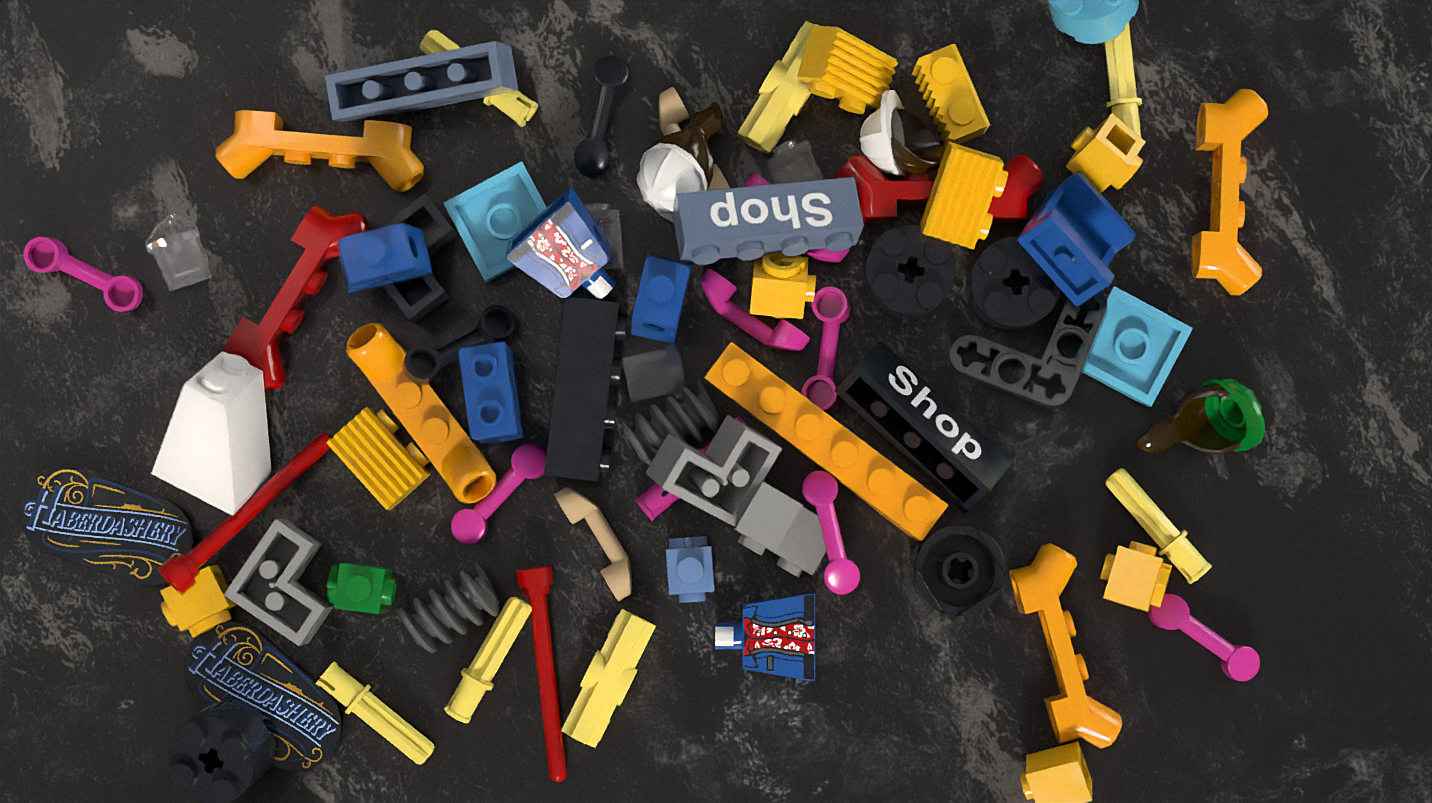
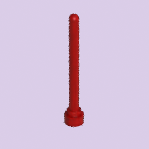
(184, 569)
(535, 586)

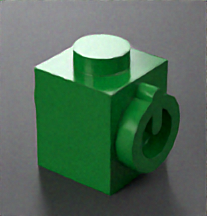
(361, 587)

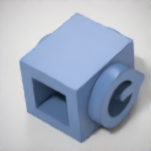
(690, 568)

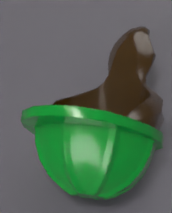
(1212, 419)

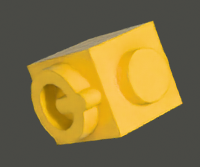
(1107, 153)
(781, 286)
(1135, 576)
(201, 605)

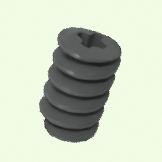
(677, 421)
(451, 610)

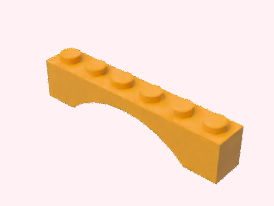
(825, 442)

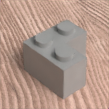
(723, 476)
(783, 528)
(270, 584)

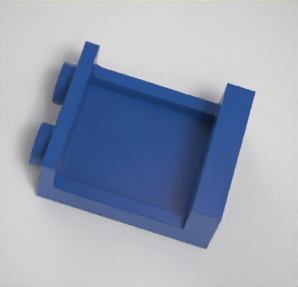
(1076, 237)
(491, 393)

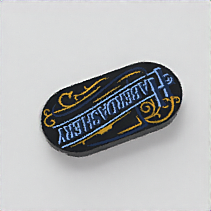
(104, 524)
(247, 666)

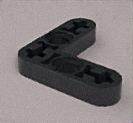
(1051, 365)

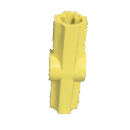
(779, 98)
(608, 678)

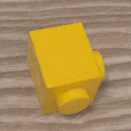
(1057, 776)

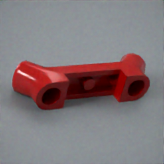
(880, 196)
(319, 237)

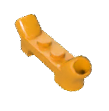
(1221, 130)
(261, 135)
(422, 414)
(1072, 711)

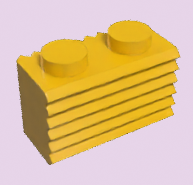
(846, 69)
(950, 96)
(963, 195)
(380, 457)

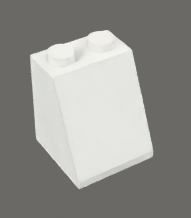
(218, 435)

